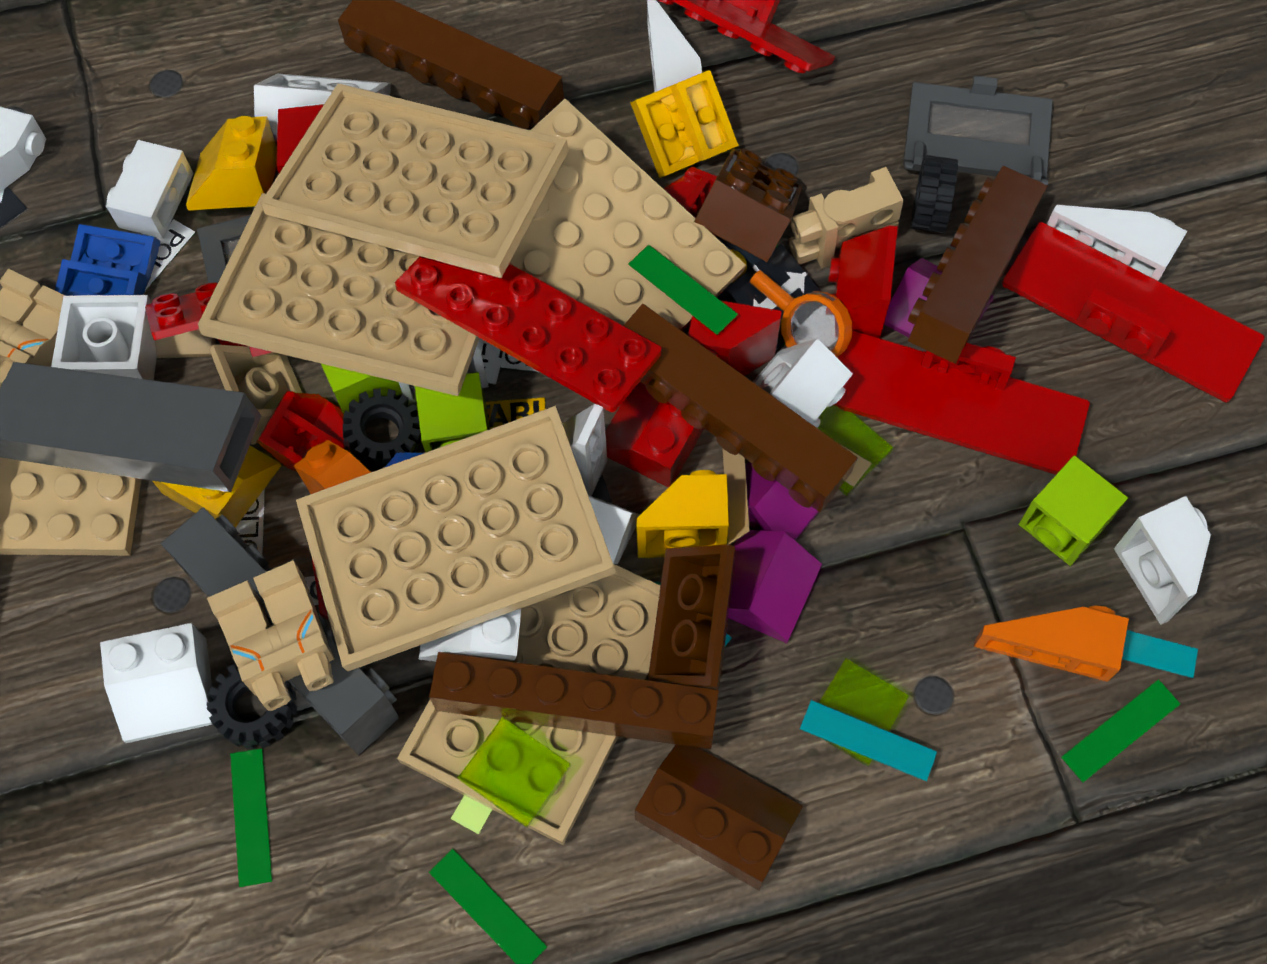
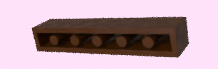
(452, 60)
(976, 264)
(742, 415)
(574, 700)

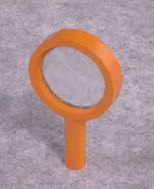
(808, 315)

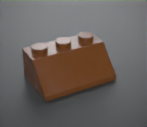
(693, 616)
(718, 813)

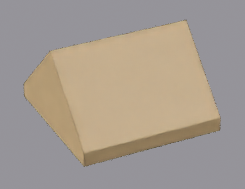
(260, 378)

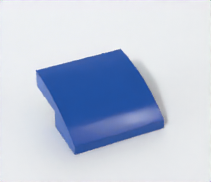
(108, 263)

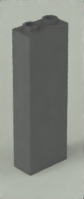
(125, 426)

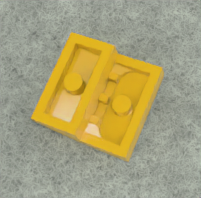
(684, 123)

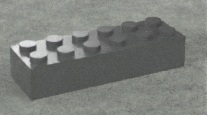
(218, 559)

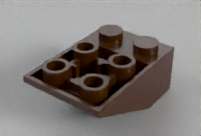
(750, 203)

